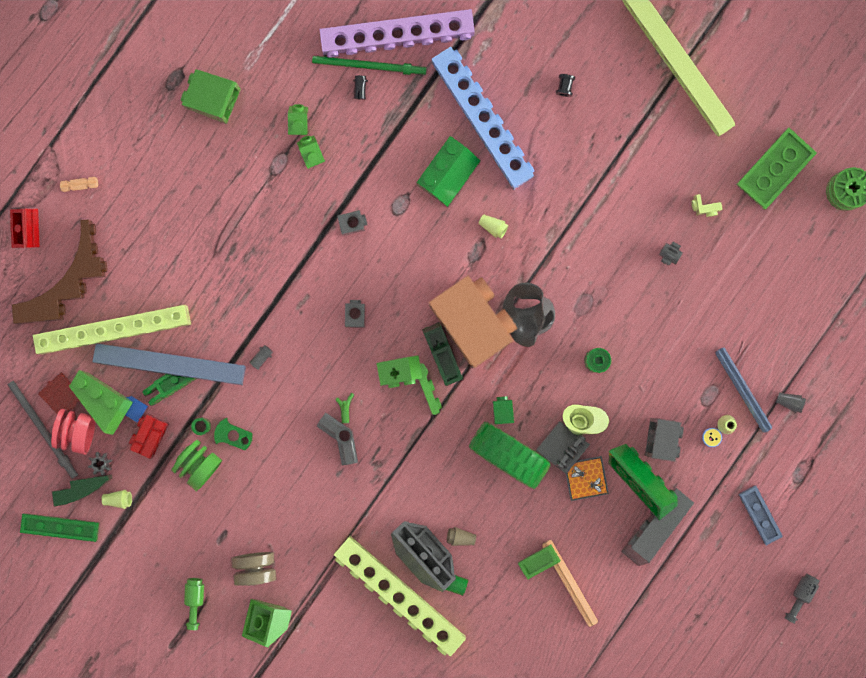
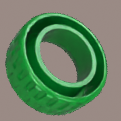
(509, 455)

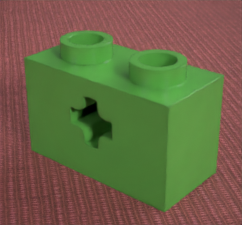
(398, 371)

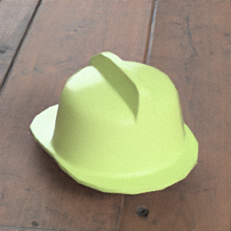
(585, 419)

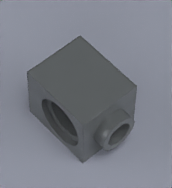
(343, 222)
(359, 322)

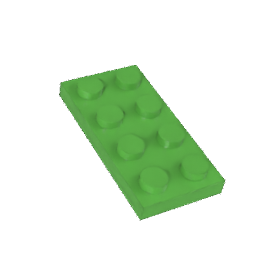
(776, 168)

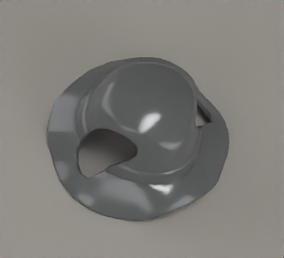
(529, 321)

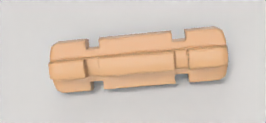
(79, 184)

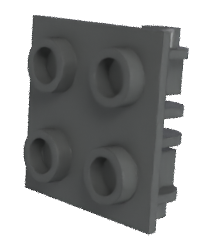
(563, 447)

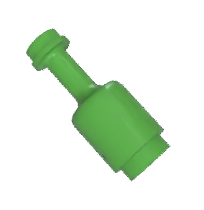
(193, 598)

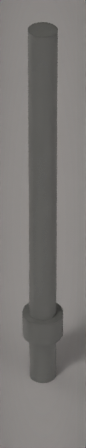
(63, 460)

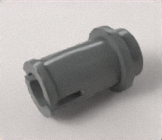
(258, 360)

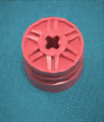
(69, 430)

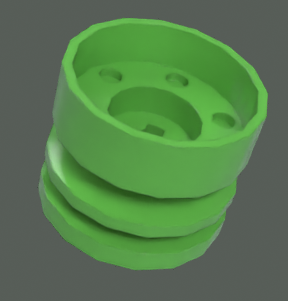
(839, 193)
(196, 465)

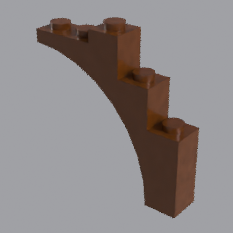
(84, 266)

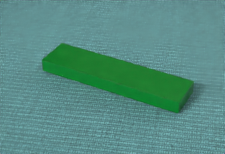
(59, 527)

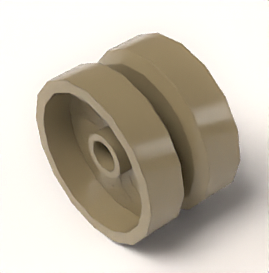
(254, 572)

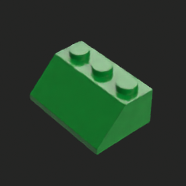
(448, 171)

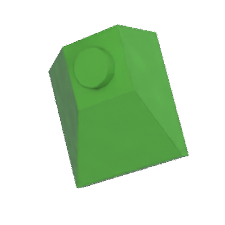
(265, 622)

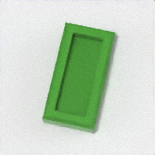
(539, 561)

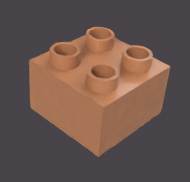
(471, 320)

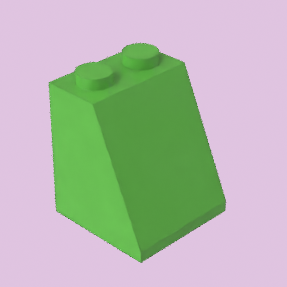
(210, 95)

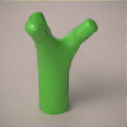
(345, 408)

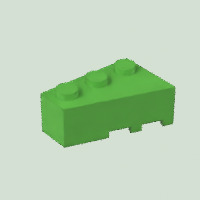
(101, 401)

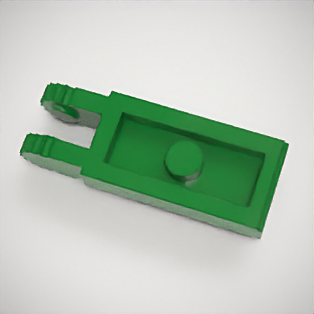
(166, 386)

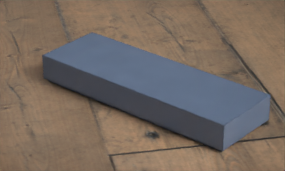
(760, 515)

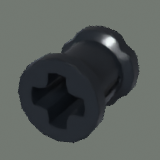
(565, 85)

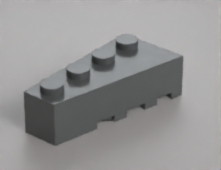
(654, 533)

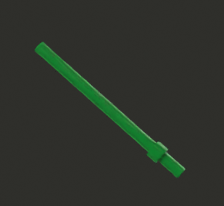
(407, 68)

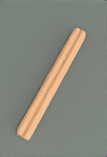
(573, 588)

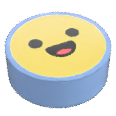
(712, 437)

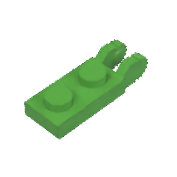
(428, 387)

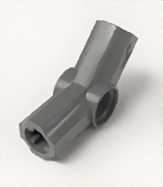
(346, 448)

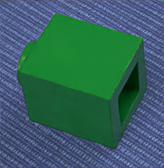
(503, 410)

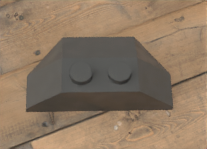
(424, 555)

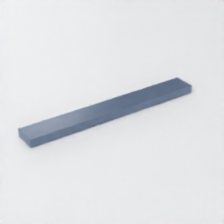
(169, 364)

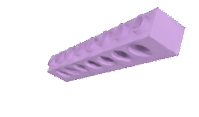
(463, 18)

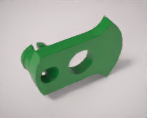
(221, 435)

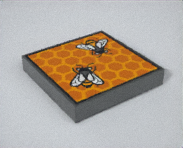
(587, 479)

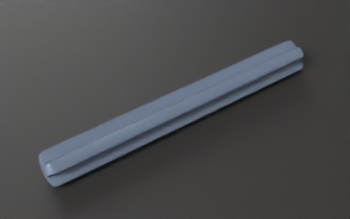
(743, 390)

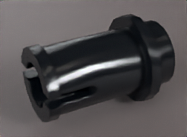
(360, 87)

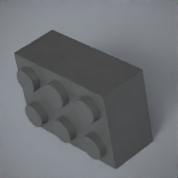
(663, 439)

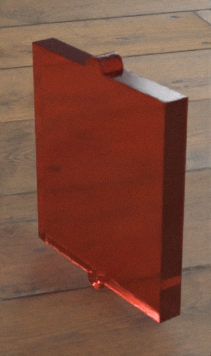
(59, 394)

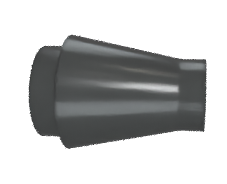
(791, 401)

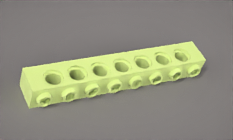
(111, 329)
(446, 646)

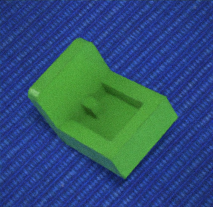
(298, 120)
(310, 151)

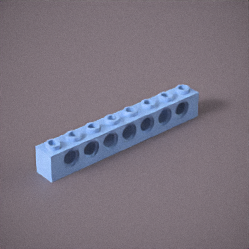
(452, 57)

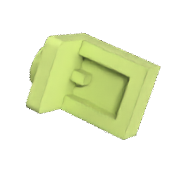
(709, 209)

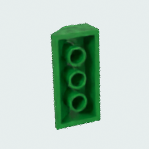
(642, 481)

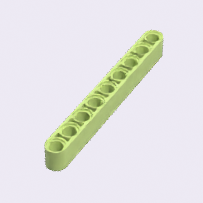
(680, 65)

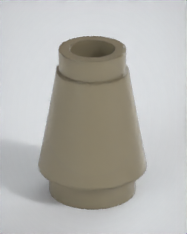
(460, 537)

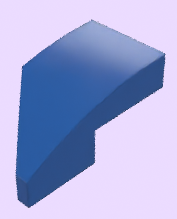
(136, 410)

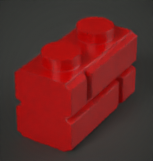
(24, 228)
(148, 436)

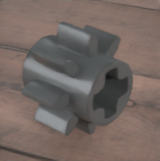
(670, 253)
(100, 468)

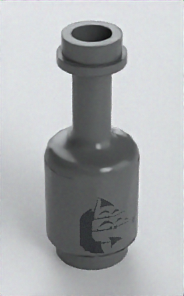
(804, 593)

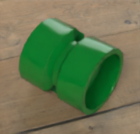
(597, 360)

